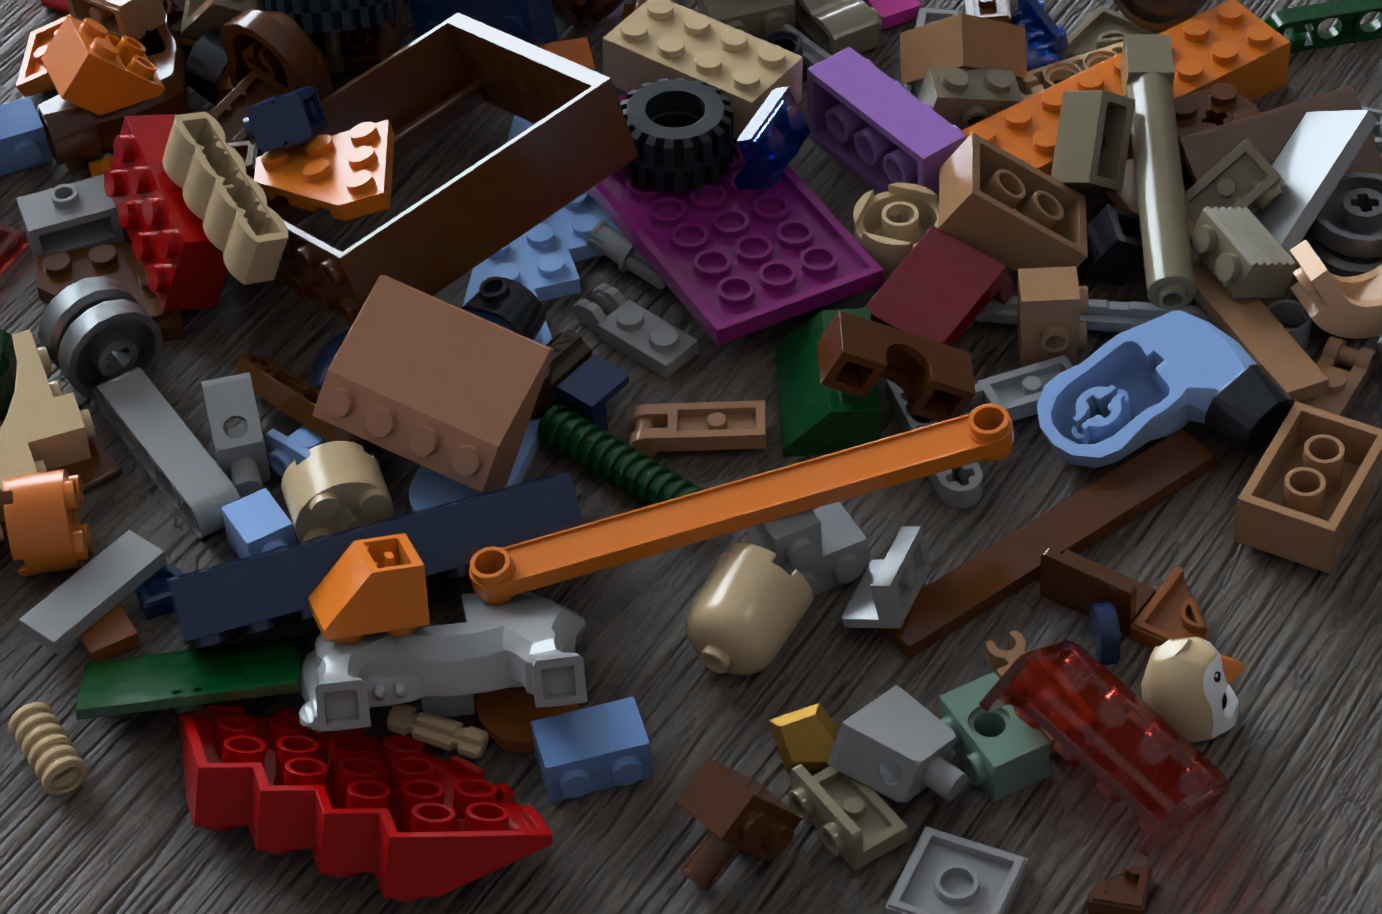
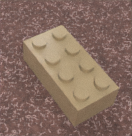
(681, 43)

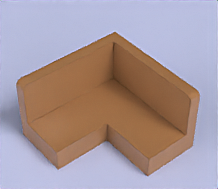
(962, 43)

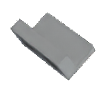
(890, 584)

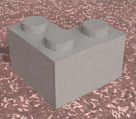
(817, 543)

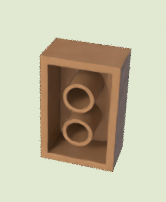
(1010, 208)
(1310, 487)

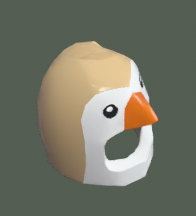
(1187, 687)

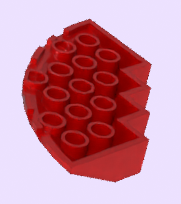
(353, 800)

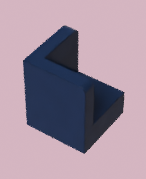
(590, 388)

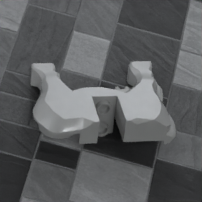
(496, 648)

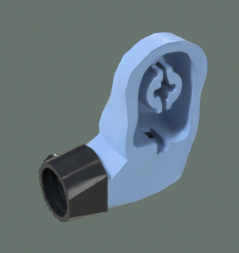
(1153, 385)

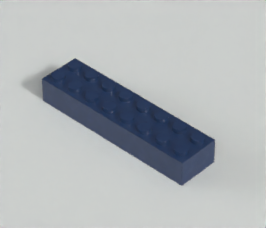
(445, 536)

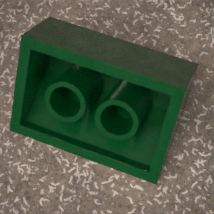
(813, 415)

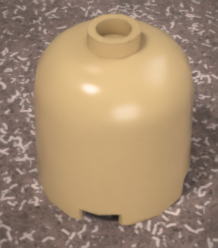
(746, 611)

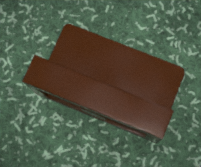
(1080, 581)

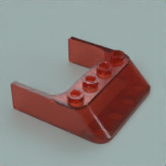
(1113, 736)

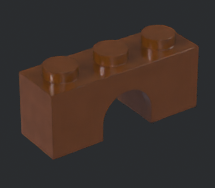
(930, 373)

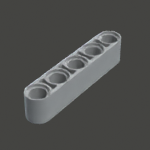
(167, 450)

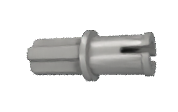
(620, 250)

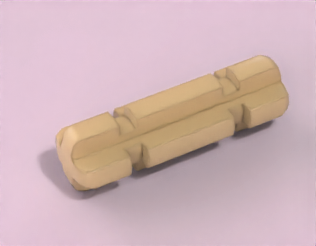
(438, 730)

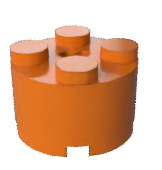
(45, 522)

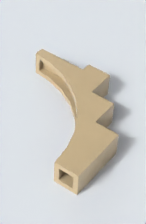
(41, 423)

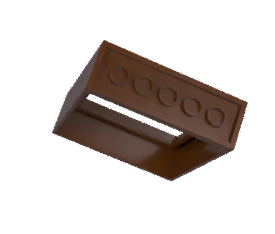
(423, 89)

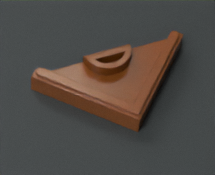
(1169, 614)

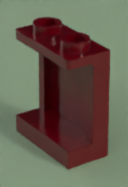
(940, 288)

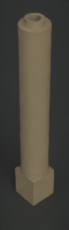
(1165, 236)

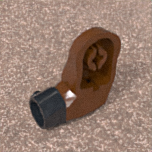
(253, 40)

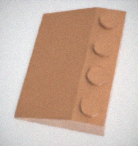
(435, 385)

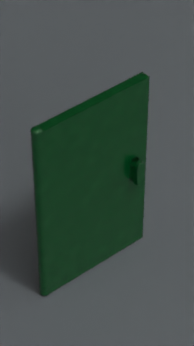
(190, 678)

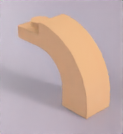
(1338, 304)

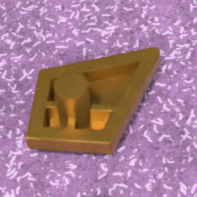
(805, 737)

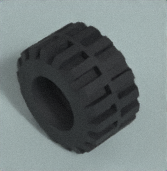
(679, 134)

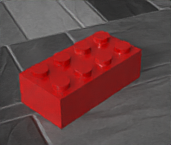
(164, 232)

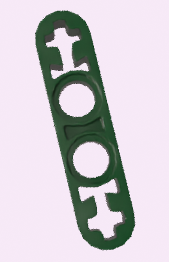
(1345, 31)

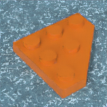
(334, 172)

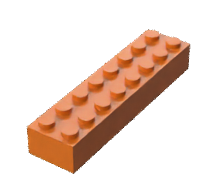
(1208, 49)

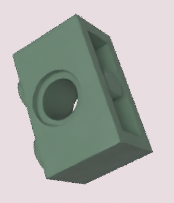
(994, 745)

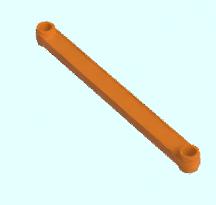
(744, 503)

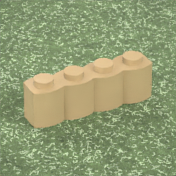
(225, 198)

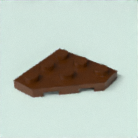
(114, 261)

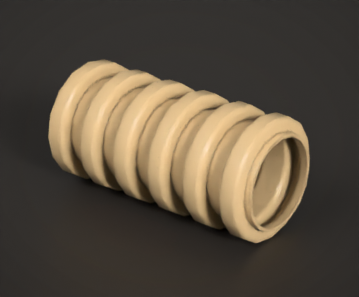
(47, 748)

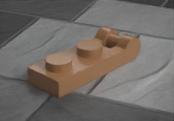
(1343, 385)
(698, 426)

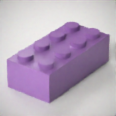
(876, 124)

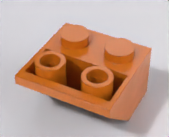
(99, 68)
(372, 591)

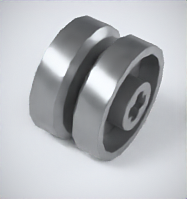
(1350, 226)
(98, 333)

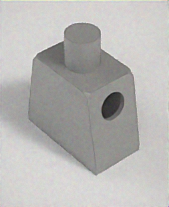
(241, 448)
(898, 749)

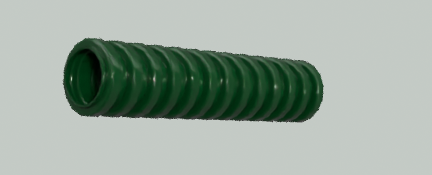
(610, 457)

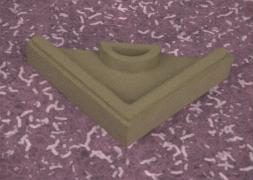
(1101, 30)

